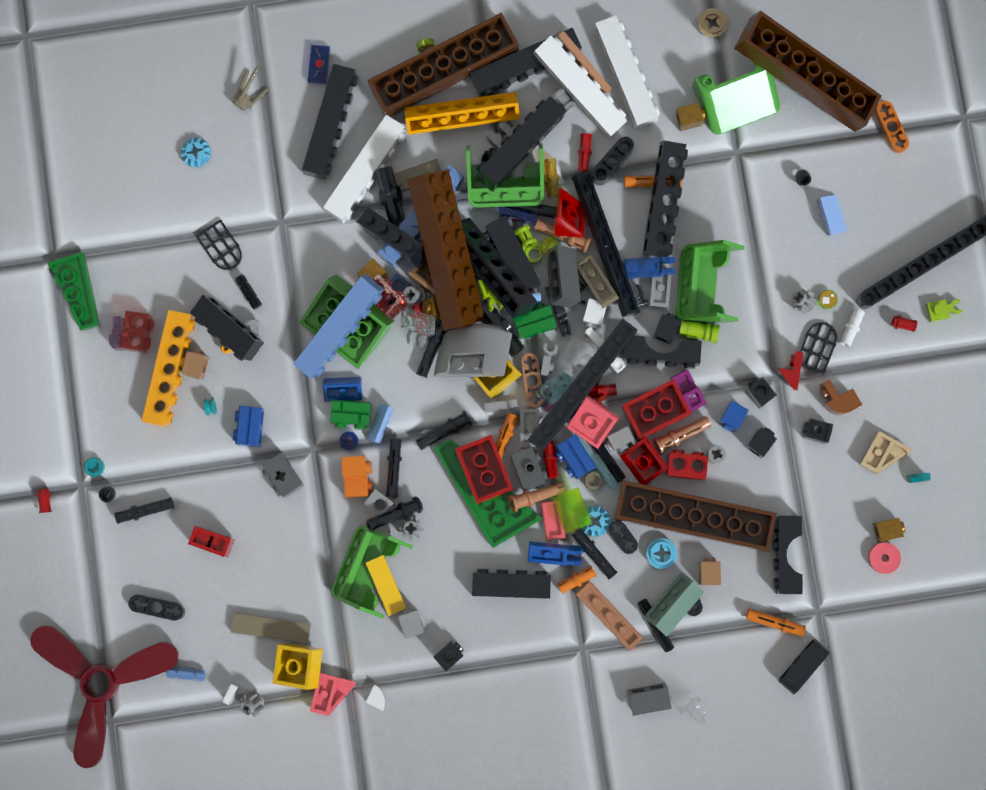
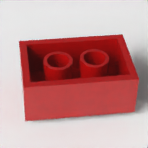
(656, 410)
(484, 469)

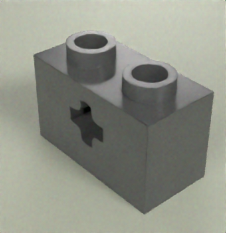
(281, 464)

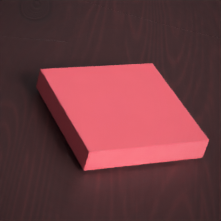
(592, 422)

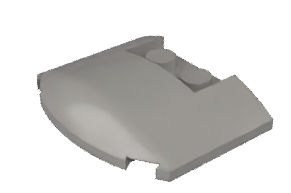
(473, 351)

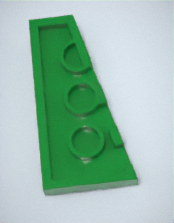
(75, 283)

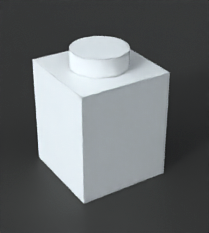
(594, 314)

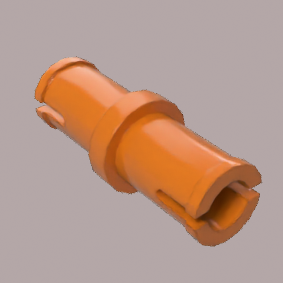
(576, 579)

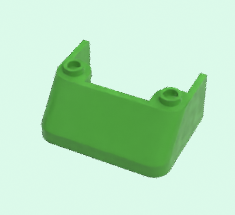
(512, 191)
(698, 281)
(354, 581)

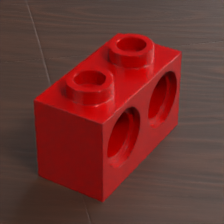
(687, 471)
(211, 541)

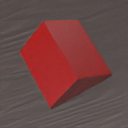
(569, 216)
(644, 461)

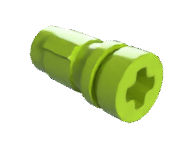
(696, 331)

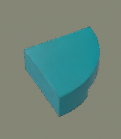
(922, 477)

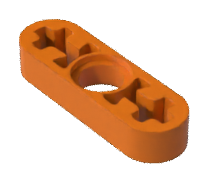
(902, 137)

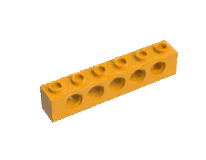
(462, 113)
(173, 321)

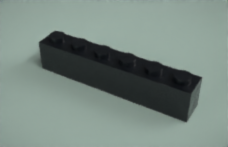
(512, 68)
(329, 122)
(520, 144)

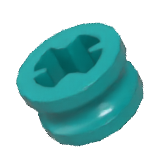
(210, 406)

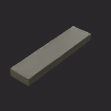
(270, 628)

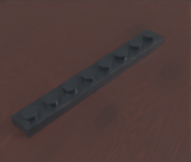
(605, 244)
(582, 385)

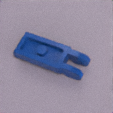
(648, 267)
(554, 553)

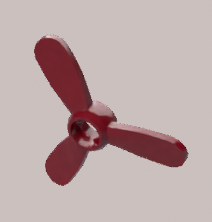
(67, 657)

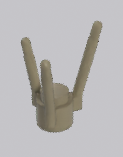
(242, 99)

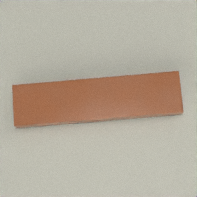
(593, 74)
(609, 615)

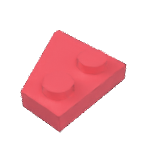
(330, 693)

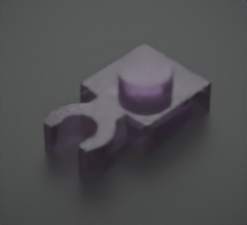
(115, 337)

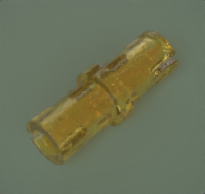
(551, 177)

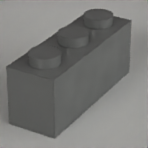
(563, 276)

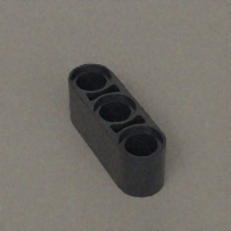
(617, 153)
(804, 666)

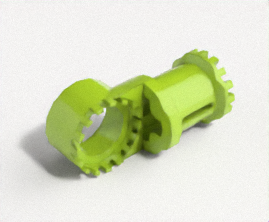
(528, 244)

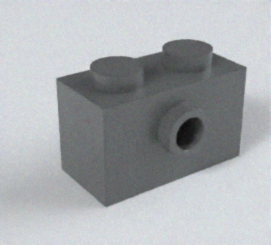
(528, 469)

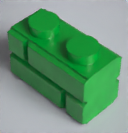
(536, 322)
(351, 413)

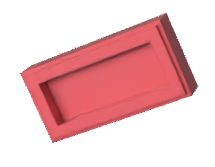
(552, 522)

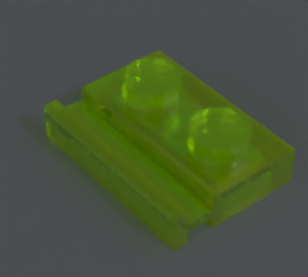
(572, 510)

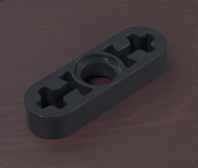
(144, 599)

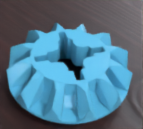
(203, 155)
(604, 521)
(668, 560)

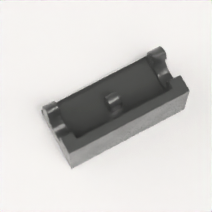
(649, 699)

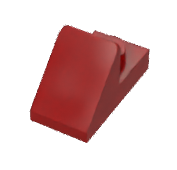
(793, 376)

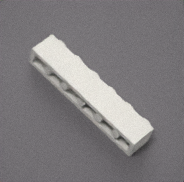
(626, 72)
(580, 86)
(362, 172)

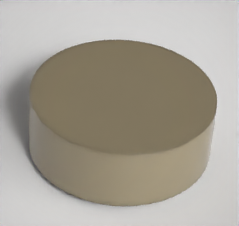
(593, 480)

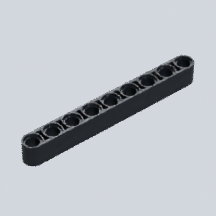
(922, 264)

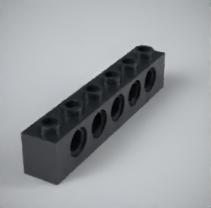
(663, 169)
(496, 272)

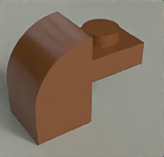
(839, 404)

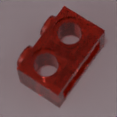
(388, 295)
(130, 332)

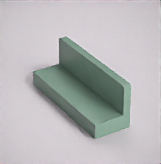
(674, 604)

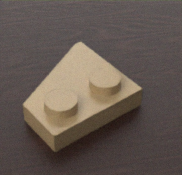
(883, 452)

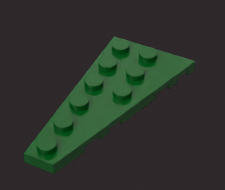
(494, 515)

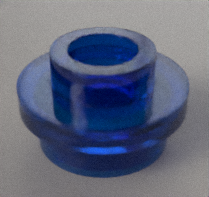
(353, 445)

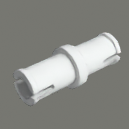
(852, 328)

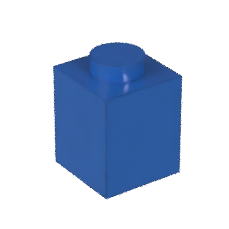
(733, 416)

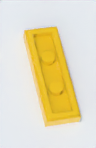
(386, 585)

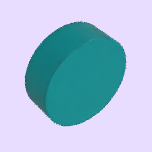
(94, 467)

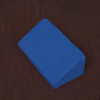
(342, 388)

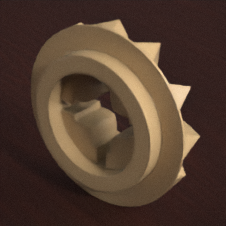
(710, 15)

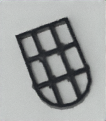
(221, 238)
(826, 342)

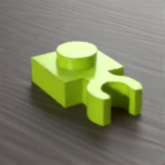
(487, 294)
(940, 310)

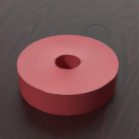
(892, 554)

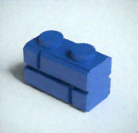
(249, 426)
(575, 457)

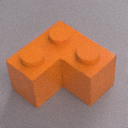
(356, 476)

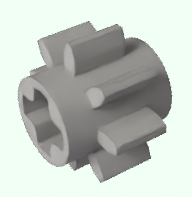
(804, 301)
(407, 524)
(252, 704)

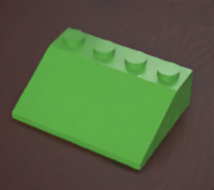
(364, 339)

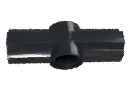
(390, 195)
(496, 319)

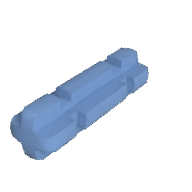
(186, 674)

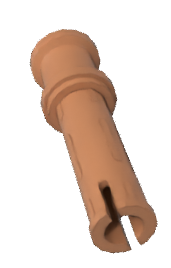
(581, 243)
(674, 438)
(529, 498)

